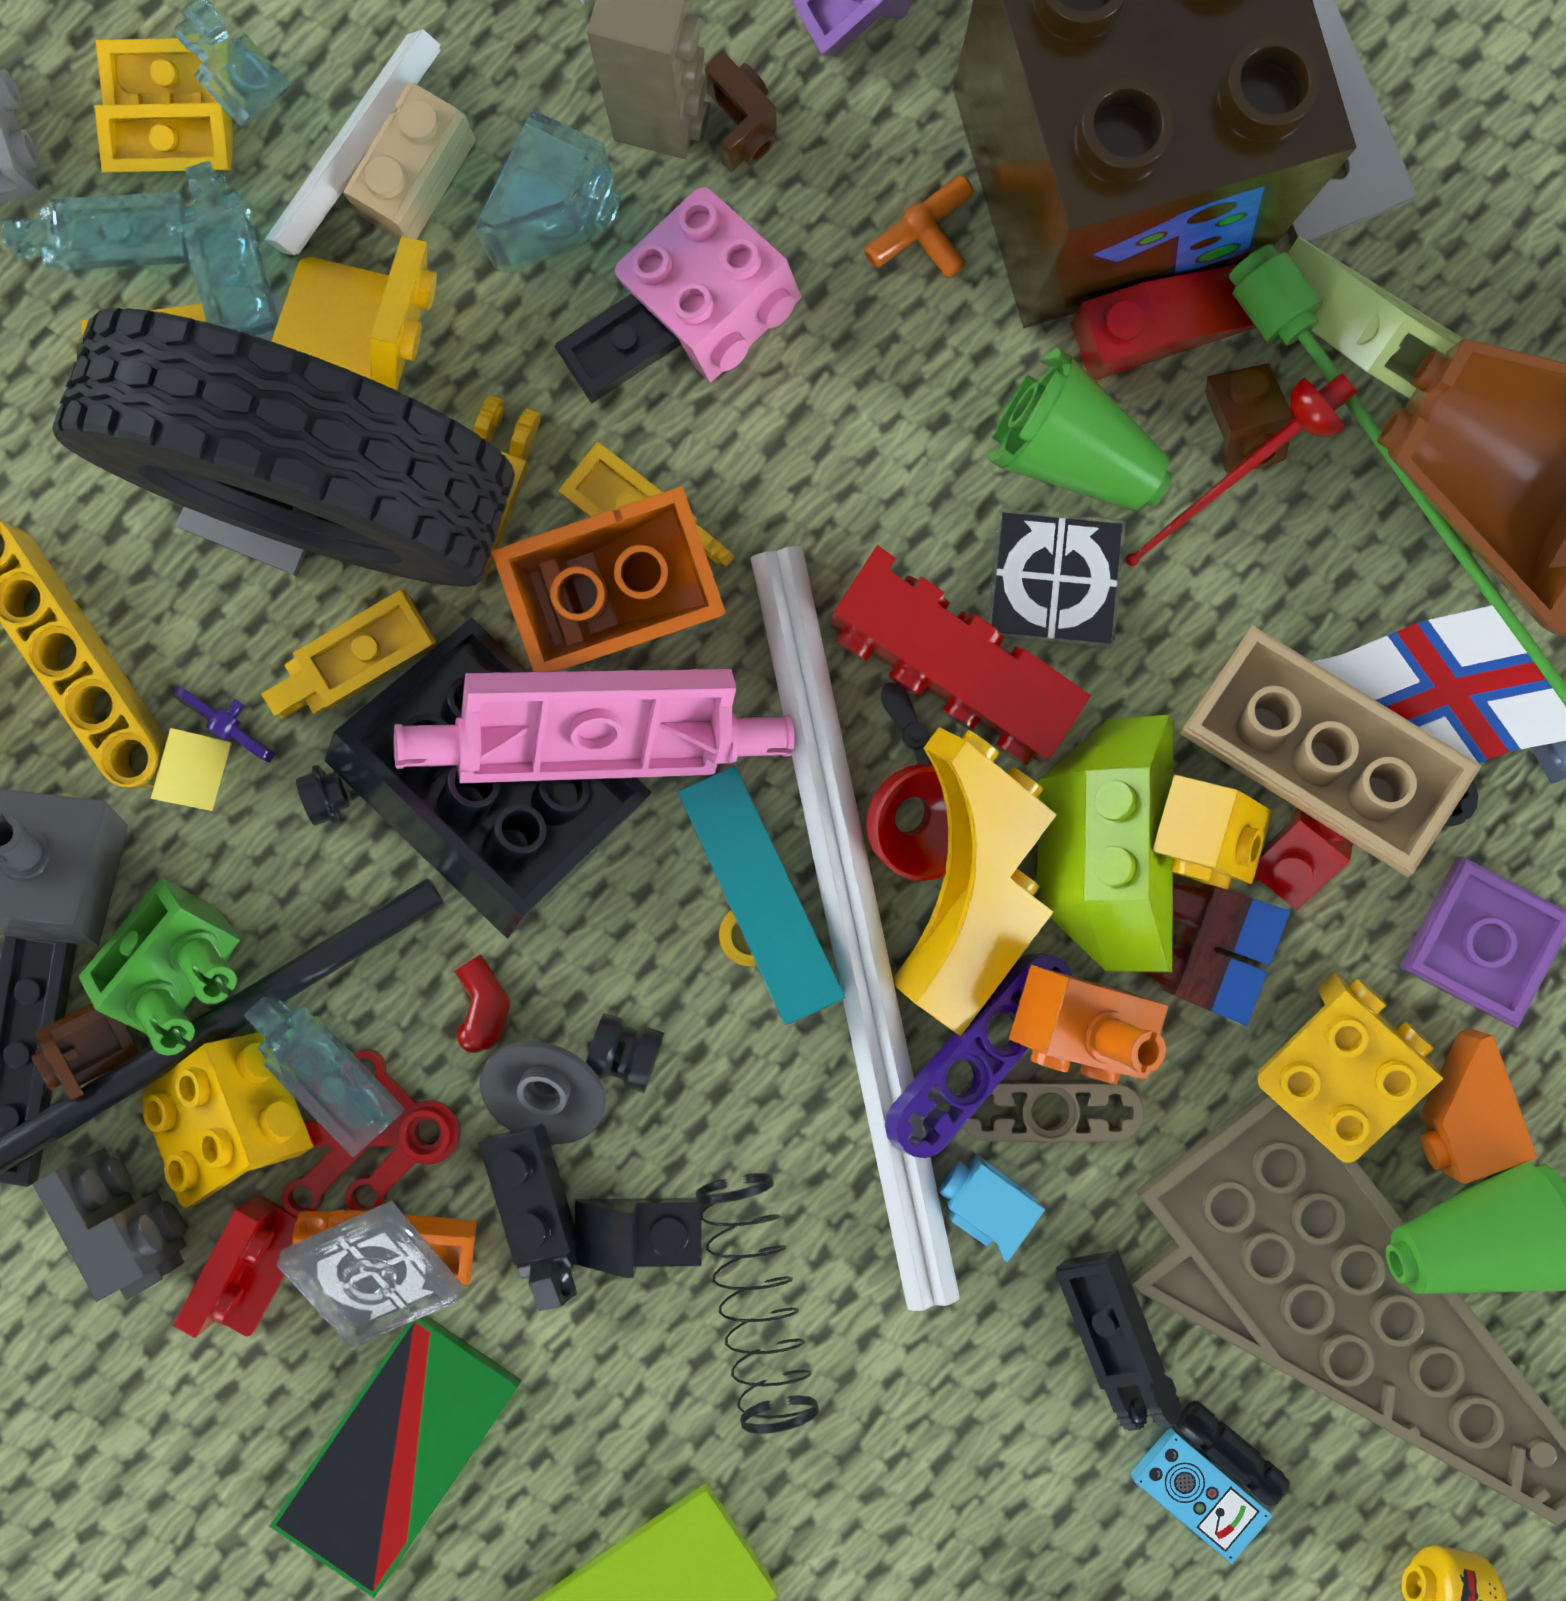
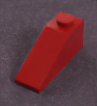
(1157, 320)

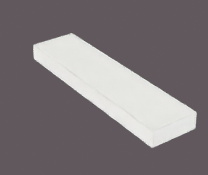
(351, 144)

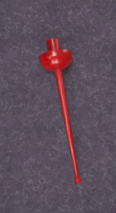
(1311, 411)

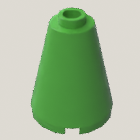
(1079, 438)
(1488, 1237)

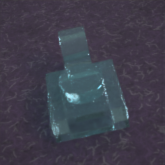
(230, 70)

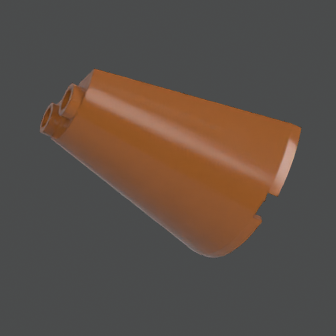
(1492, 460)

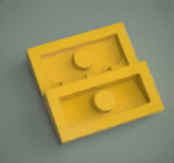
(157, 110)

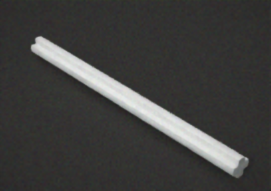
(853, 920)

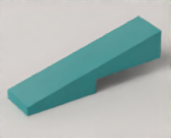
(761, 896)

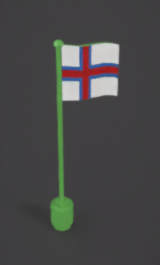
(1457, 676)

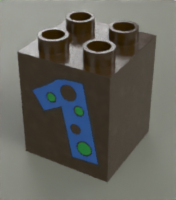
(1143, 136)

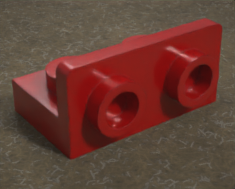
(240, 1271)

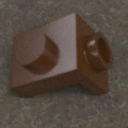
(744, 100)
(1248, 412)
(81, 1049)

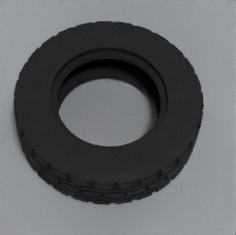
(267, 428)

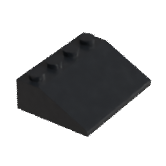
(491, 840)

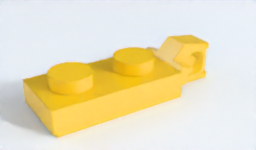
(353, 657)

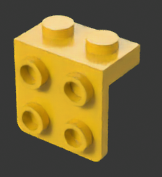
(358, 314)
(1350, 1070)
(221, 1118)

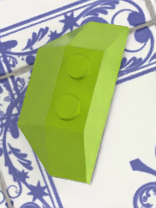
(1098, 849)

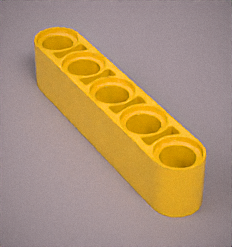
(91, 673)

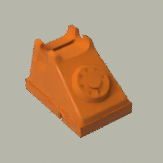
(609, 582)

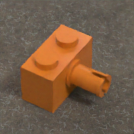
(1089, 1025)

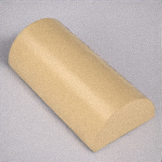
(1331, 751)

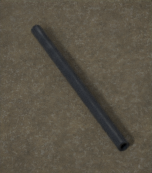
(219, 1022)

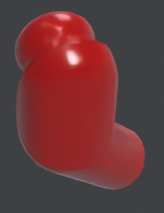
(487, 1009)

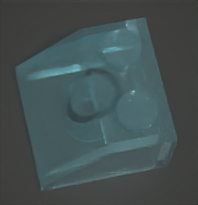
(547, 196)

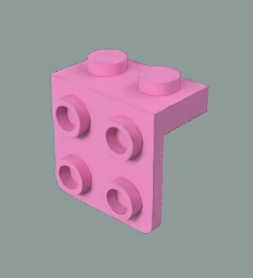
(710, 281)

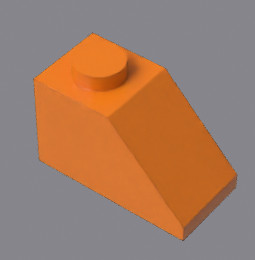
(1474, 1114)

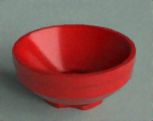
(918, 852)

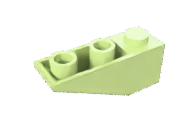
(1368, 321)

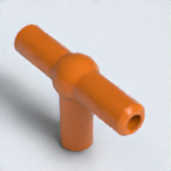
(920, 224)

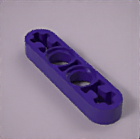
(987, 1063)

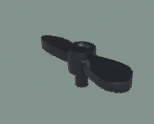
(901, 710)

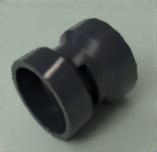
(638, 1056)

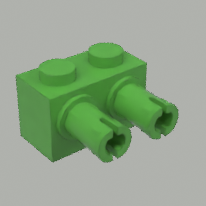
(159, 961)

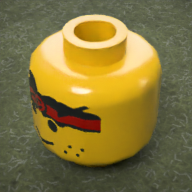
(1451, 1576)

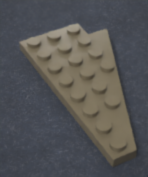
(1291, 1266)

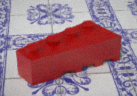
(956, 661)

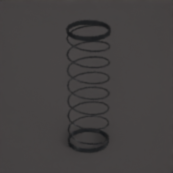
(703, 1196)

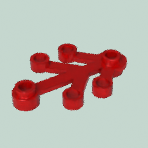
(400, 1133)

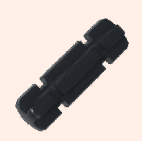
(1233, 1453)

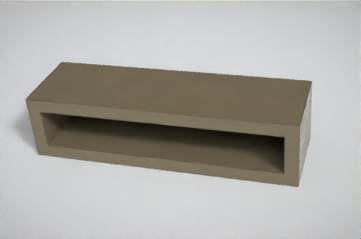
(651, 72)

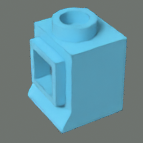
(989, 1205)

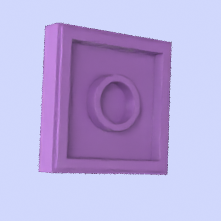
(1486, 942)

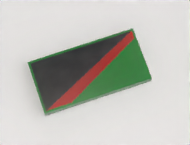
(395, 1454)

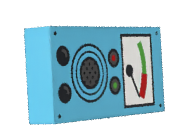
(1201, 1494)

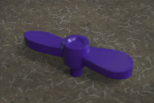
(225, 723)

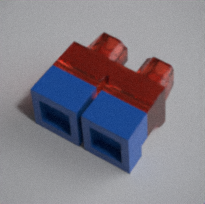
(1230, 923)

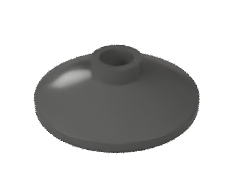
(545, 1085)

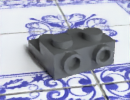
(106, 1232)

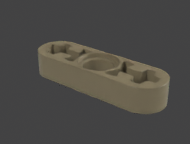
(1096, 1128)

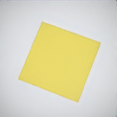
(190, 769)

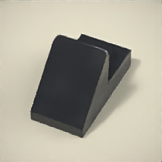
(638, 1233)

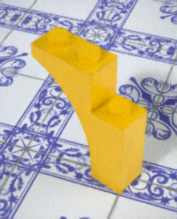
(985, 902)

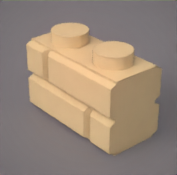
(410, 163)

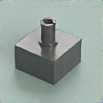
(57, 866)

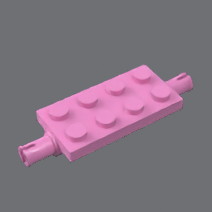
(593, 727)

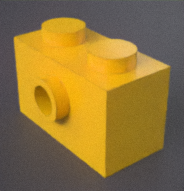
(1212, 832)

